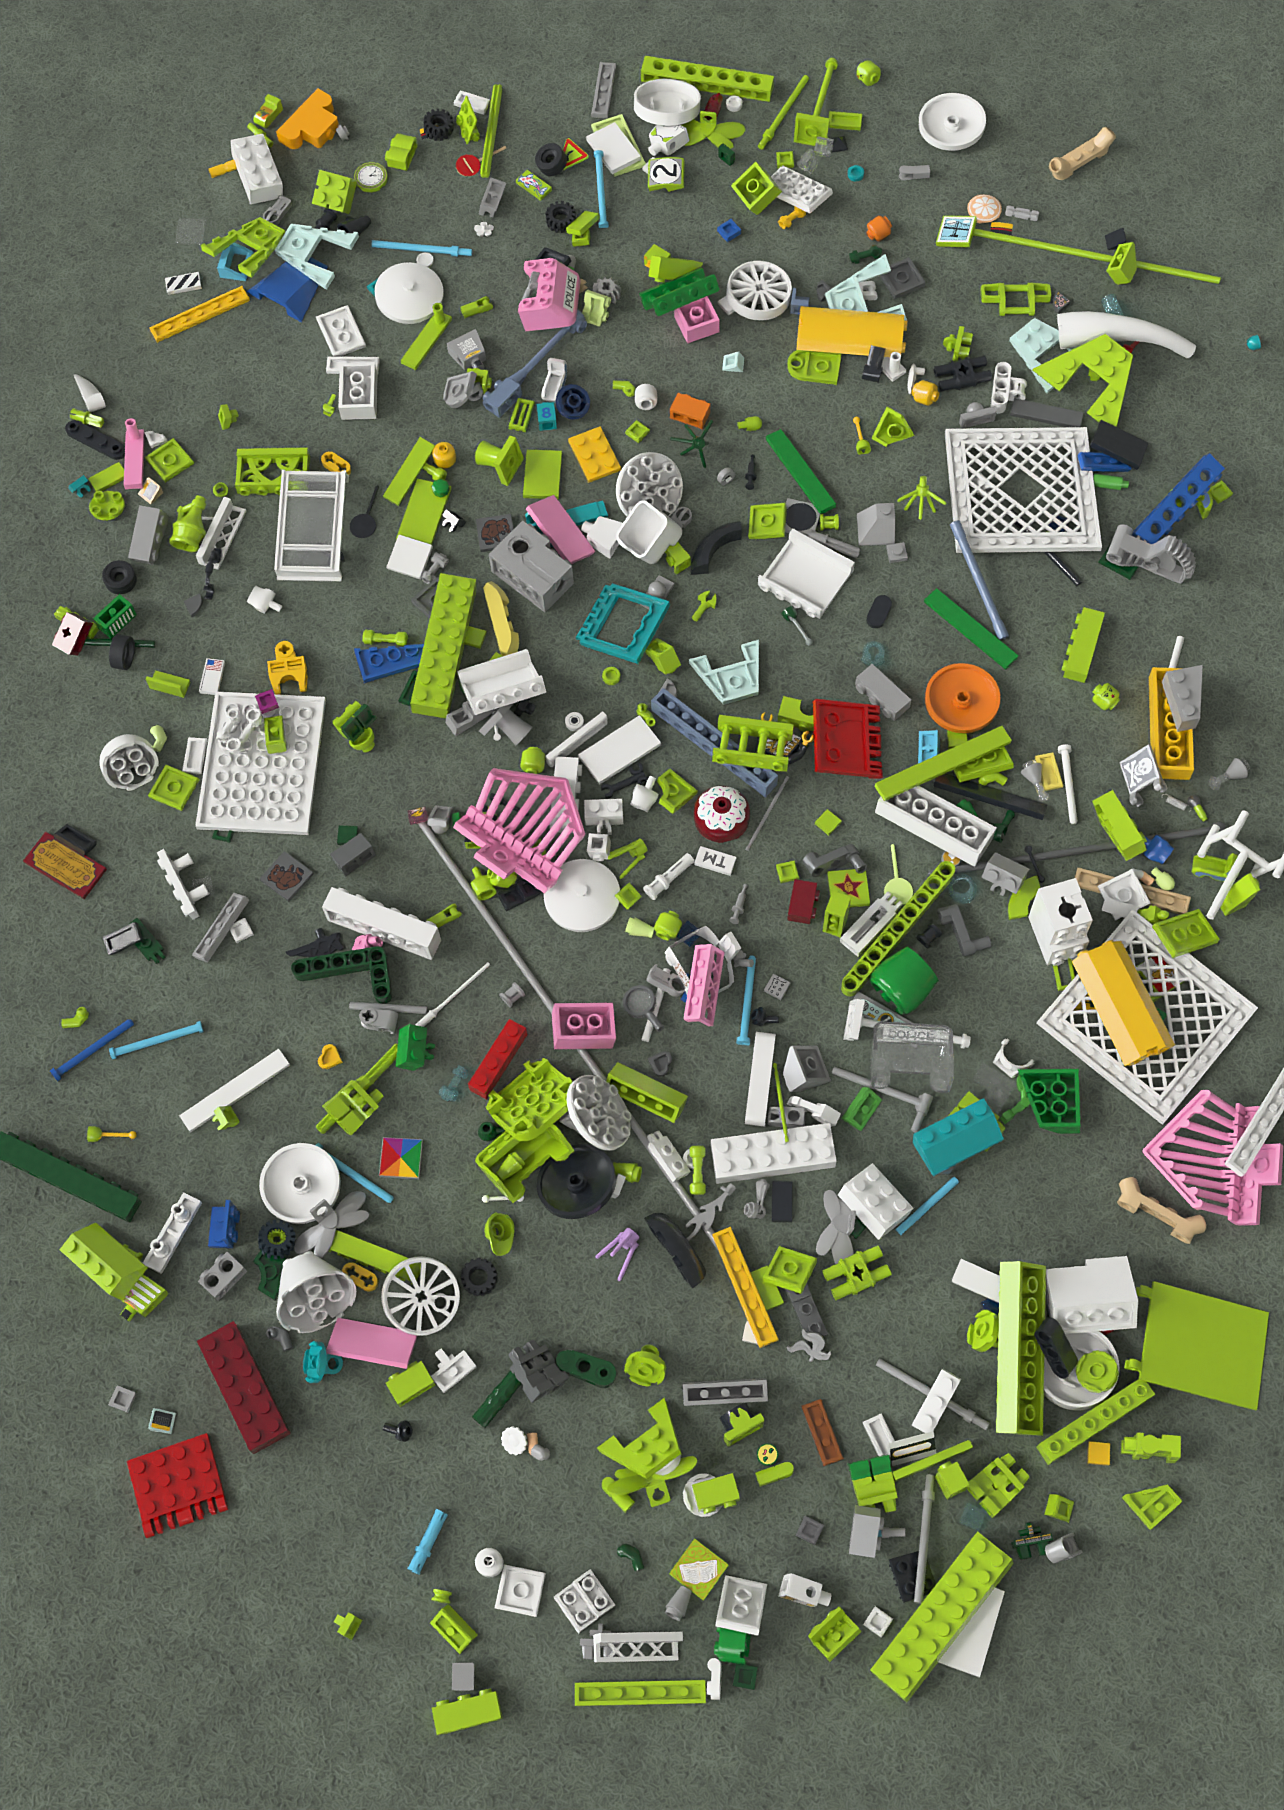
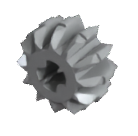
(608, 288)

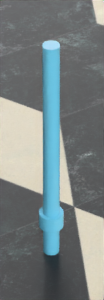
(454, 250)

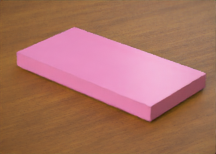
(560, 529)
(371, 1343)

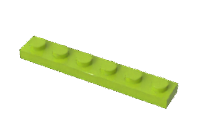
(640, 1693)

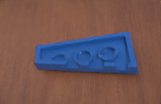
(388, 661)

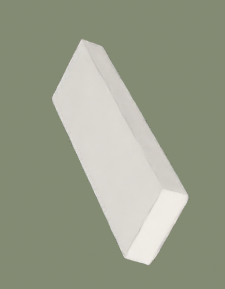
(577, 738)

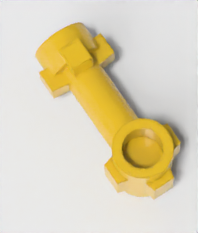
(785, 221)

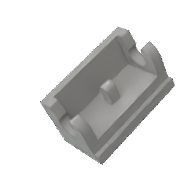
(492, 197)

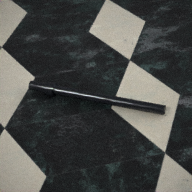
(1053, 557)

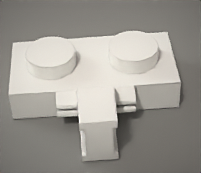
(452, 1369)

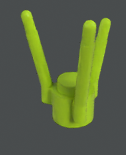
(636, 848)

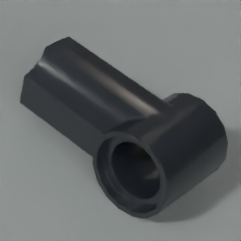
(873, 368)

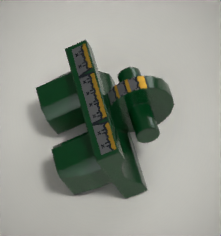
(1022, 1545)

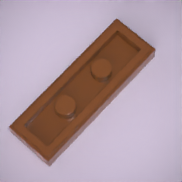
(822, 1432)

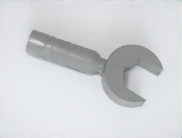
(532, 285)

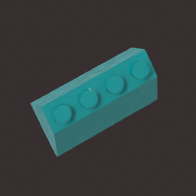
(957, 1137)

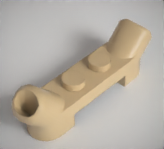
(1095, 147)
(1132, 1199)

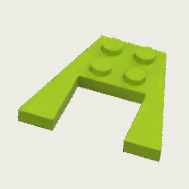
(257, 234)

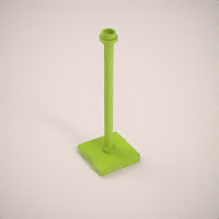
(812, 126)

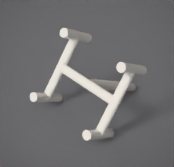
(1261, 865)

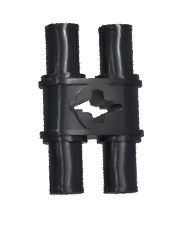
(962, 373)

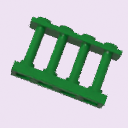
(679, 292)

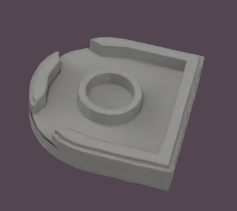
(459, 389)

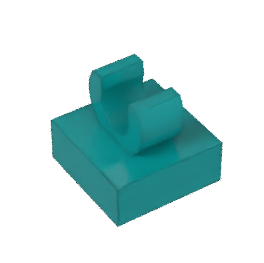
(78, 485)

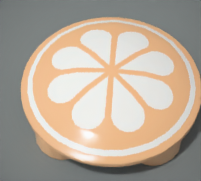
(985, 208)

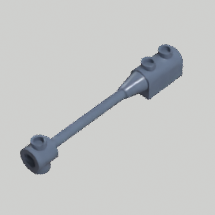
(509, 390)

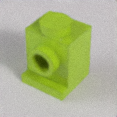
(678, 558)

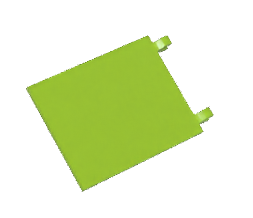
(1202, 1345)

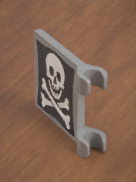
(1141, 771)

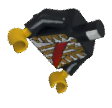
(793, 749)

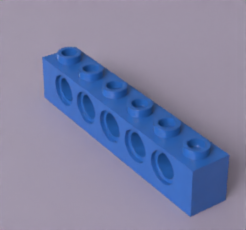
(1212, 470)

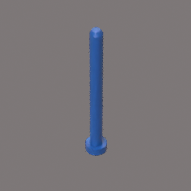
(91, 1049)

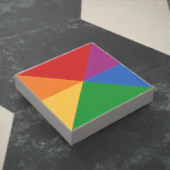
(401, 1158)

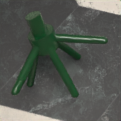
(697, 442)

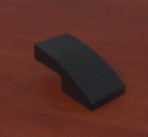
(518, 894)

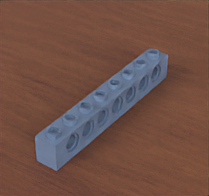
(707, 738)

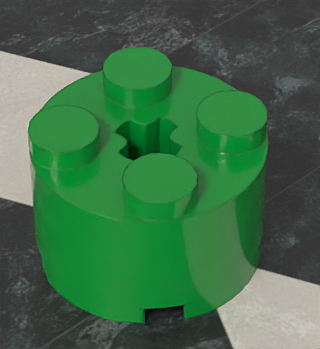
(732, 1646)

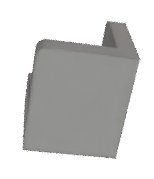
(463, 1677)

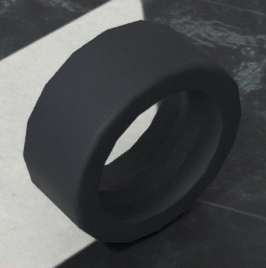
(121, 652)

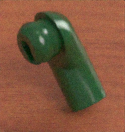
(633, 1554)

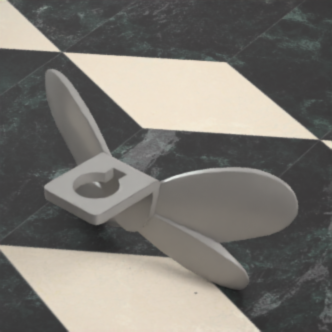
(838, 1231)
(322, 1235)

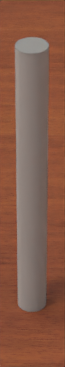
(393, 1007)

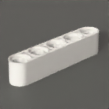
(760, 1079)

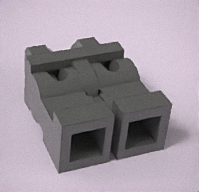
(536, 1370)

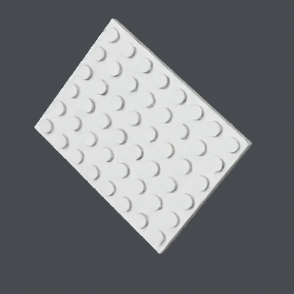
(259, 788)

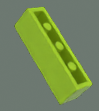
(1084, 644)
(647, 1092)

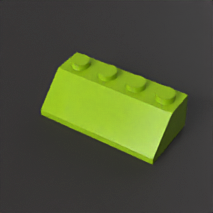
(104, 1260)

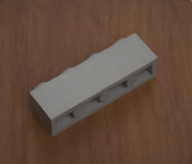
(725, 1391)

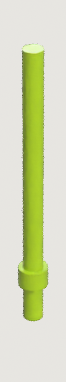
(769, 133)

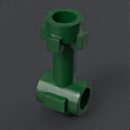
(873, 251)

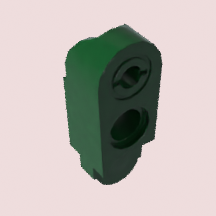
(571, 1360)

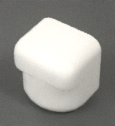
(648, 532)

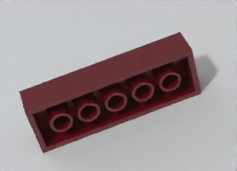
(243, 1387)

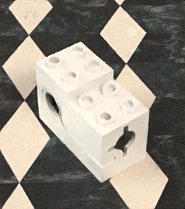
(1060, 921)
(1092, 1296)

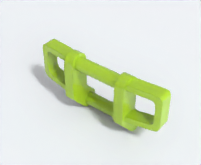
(1001, 298)

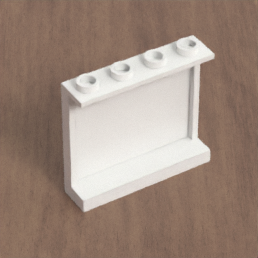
(806, 574)
(501, 682)

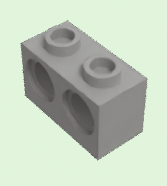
(226, 1279)

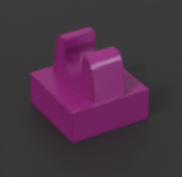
(266, 701)

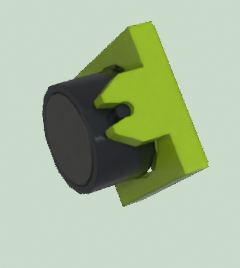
(740, 1423)

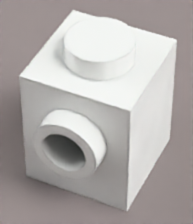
(598, 846)

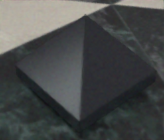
(839, 144)

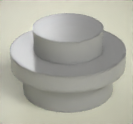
(343, 132)

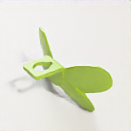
(714, 132)
(631, 1481)

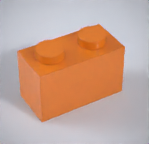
(690, 410)

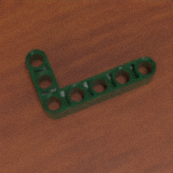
(349, 957)

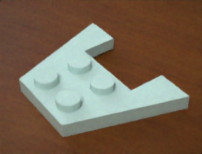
(732, 681)

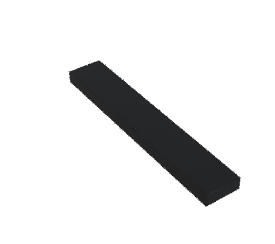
(991, 796)

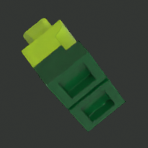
(353, 720)

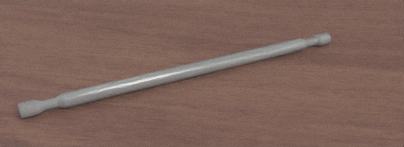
(767, 813)

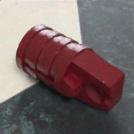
(714, 105)

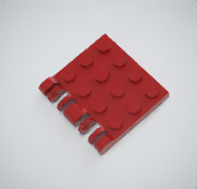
(846, 739)
(175, 1481)

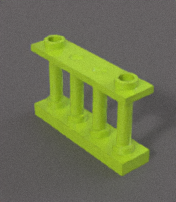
(756, 728)

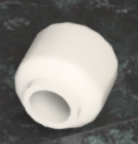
(646, 396)
(489, 1570)

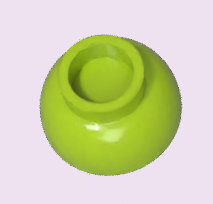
(365, 741)

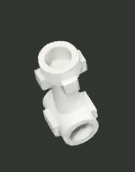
(234, 719)

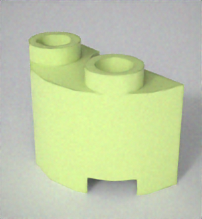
(596, 307)

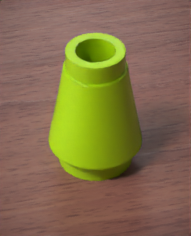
(510, 1166)
(629, 1170)

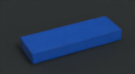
(1100, 462)

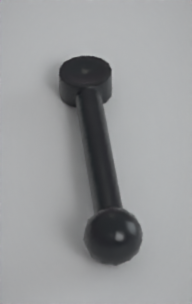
(1028, 849)

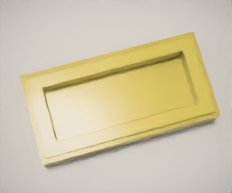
(1050, 773)

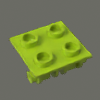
(467, 122)

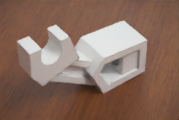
(820, 1112)

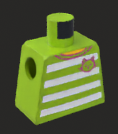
(143, 1298)

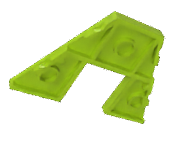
(1107, 361)

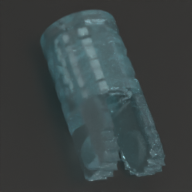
(1111, 305)

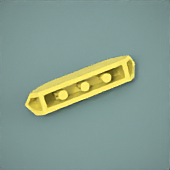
(496, 601)

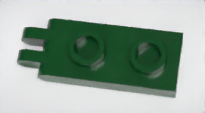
(149, 946)

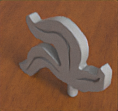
(818, 1344)

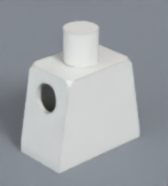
(602, 535)

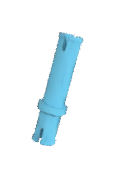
(427, 1542)

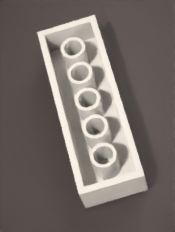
(939, 823)
(386, 923)
(769, 1155)

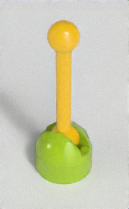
(862, 444)
(95, 1134)

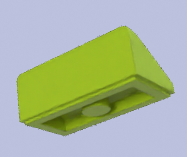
(453, 1628)

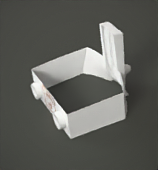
(727, 944)

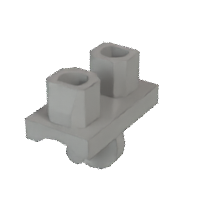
(588, 1644)

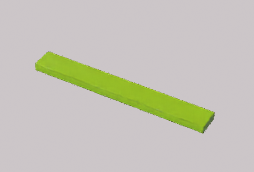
(942, 763)

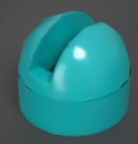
(1254, 342)

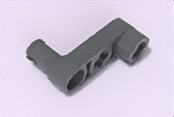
(847, 854)
(952, 915)

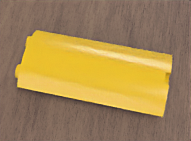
(850, 331)

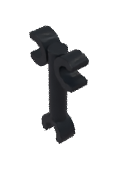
(638, 776)

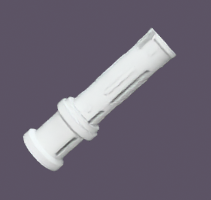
(663, 881)

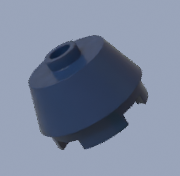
(572, 401)

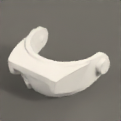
(1006, 1066)

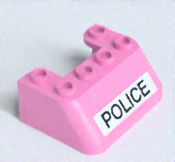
(555, 299)

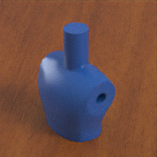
(1157, 849)

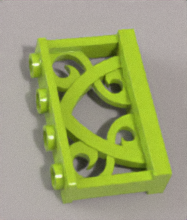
(254, 456)

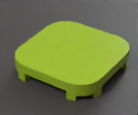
(530, 1101)

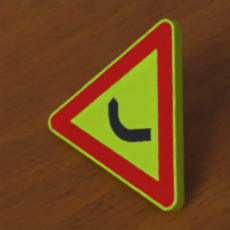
(574, 153)

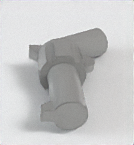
(739, 960)

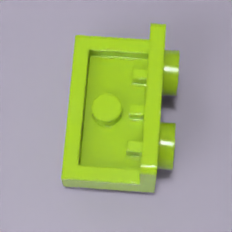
(834, 1633)

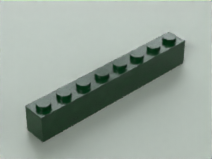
(67, 1177)

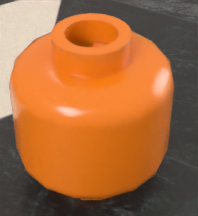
(879, 228)

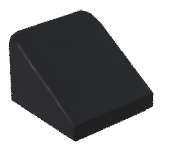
(1115, 238)

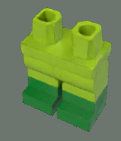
(877, 1490)

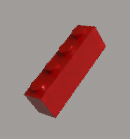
(497, 1059)

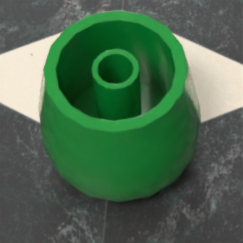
(904, 980)

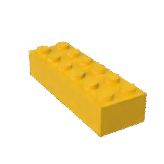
(1171, 748)

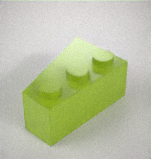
(1119, 826)

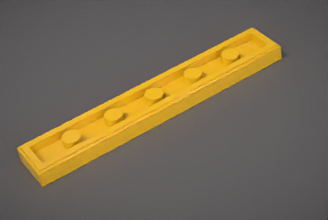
(199, 314)
(745, 1287)

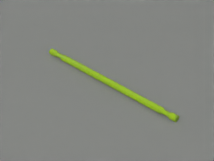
(780, 1102)

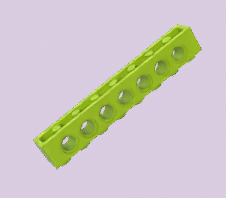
(710, 78)

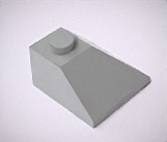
(876, 525)
(804, 1068)

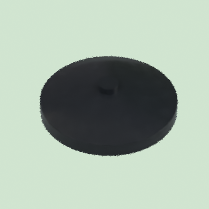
(577, 1184)

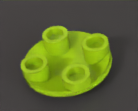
(106, 505)

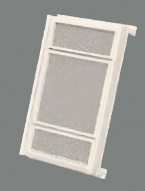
(310, 525)

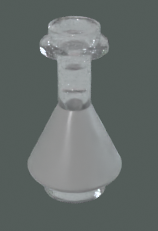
(1237, 770)
(1033, 772)

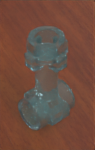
(449, 1093)

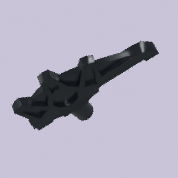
(321, 946)

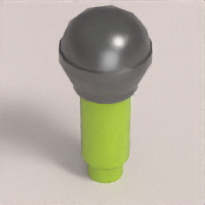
(1194, 802)

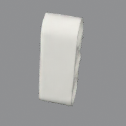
(1009, 387)

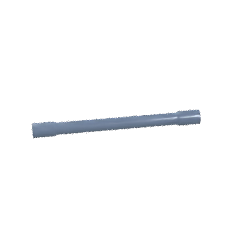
(960, 536)

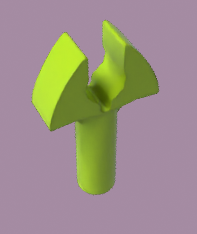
(704, 605)

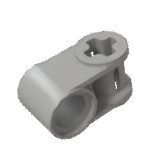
(381, 1019)
(1062, 1549)

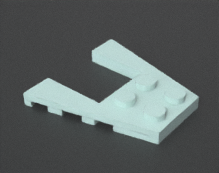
(301, 241)
(848, 293)
(1033, 342)

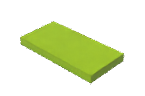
(423, 513)

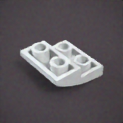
(584, 1601)

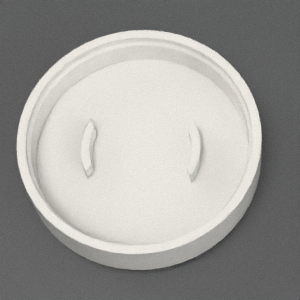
(667, 102)
(1069, 1392)

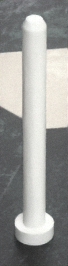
(1065, 750)

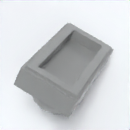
(977, 415)
(660, 588)
(440, 818)

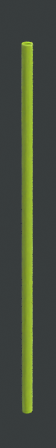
(1093, 255)

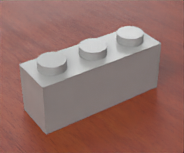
(882, 692)

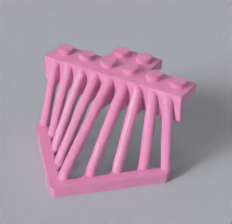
(507, 852)
(1245, 1190)

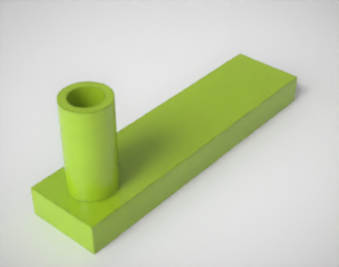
(427, 337)

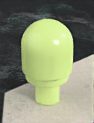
(1163, 879)

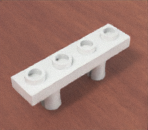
(187, 898)
(172, 1233)

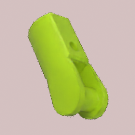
(475, 308)
(440, 918)
(774, 1473)
(623, 1501)

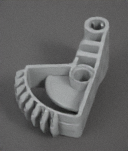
(1155, 557)

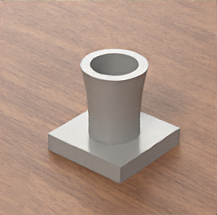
(509, 723)

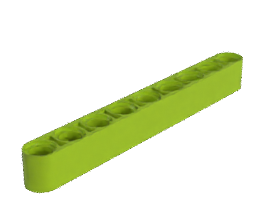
(902, 920)

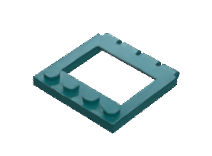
(641, 638)

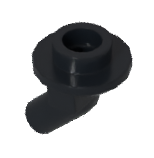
(759, 1017)
(402, 1432)

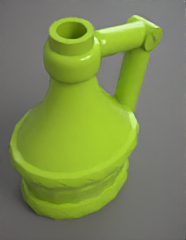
(189, 529)

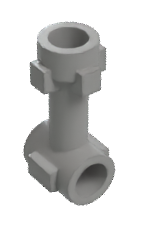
(438, 560)

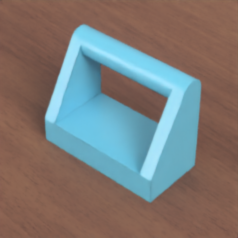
(226, 260)

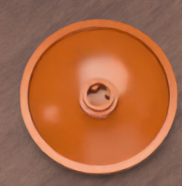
(962, 698)

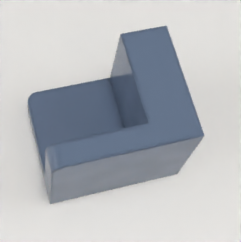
(797, 302)

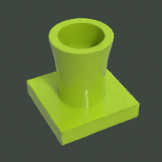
(504, 460)

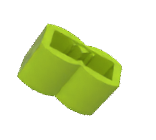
(401, 151)

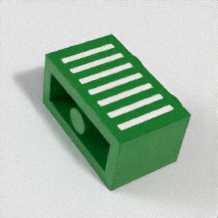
(115, 616)

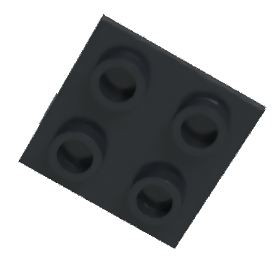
(905, 1573)

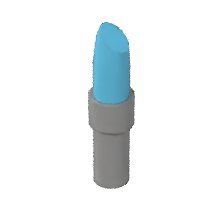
(891, 1532)

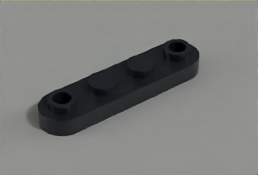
(95, 439)

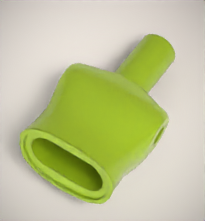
(482, 885)

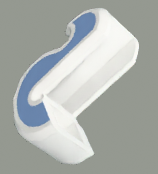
(555, 379)

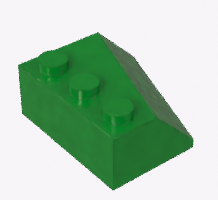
(1054, 1098)

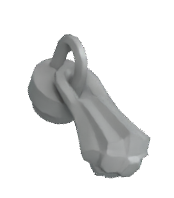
(752, 1209)

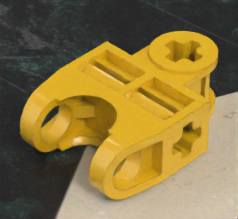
(287, 667)

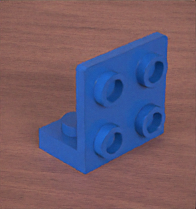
(222, 1226)

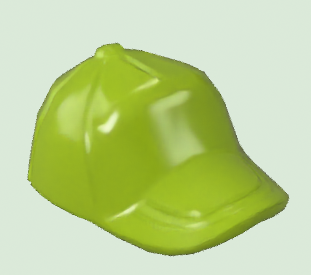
(500, 1243)

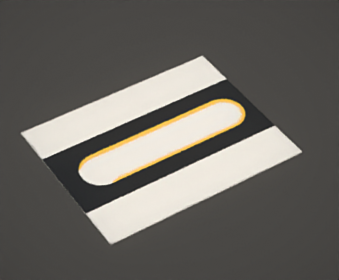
(912, 1448)

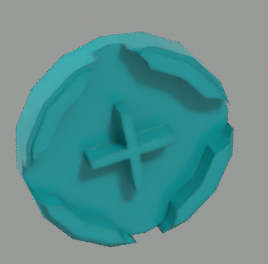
(316, 1362)

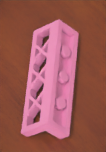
(702, 983)

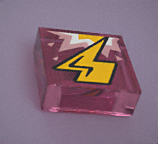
(417, 815)

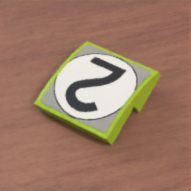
(666, 173)

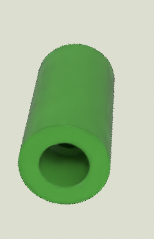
(1109, 482)

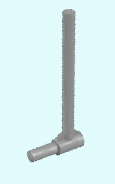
(921, 1103)

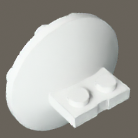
(649, 479)
(597, 1112)

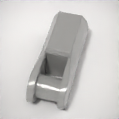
(914, 172)

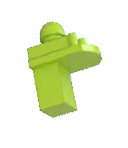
(1153, 914)

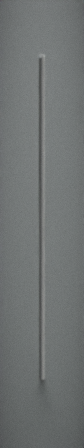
(549, 1004)

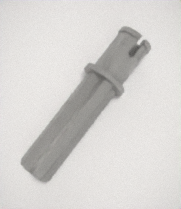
(834, 544)

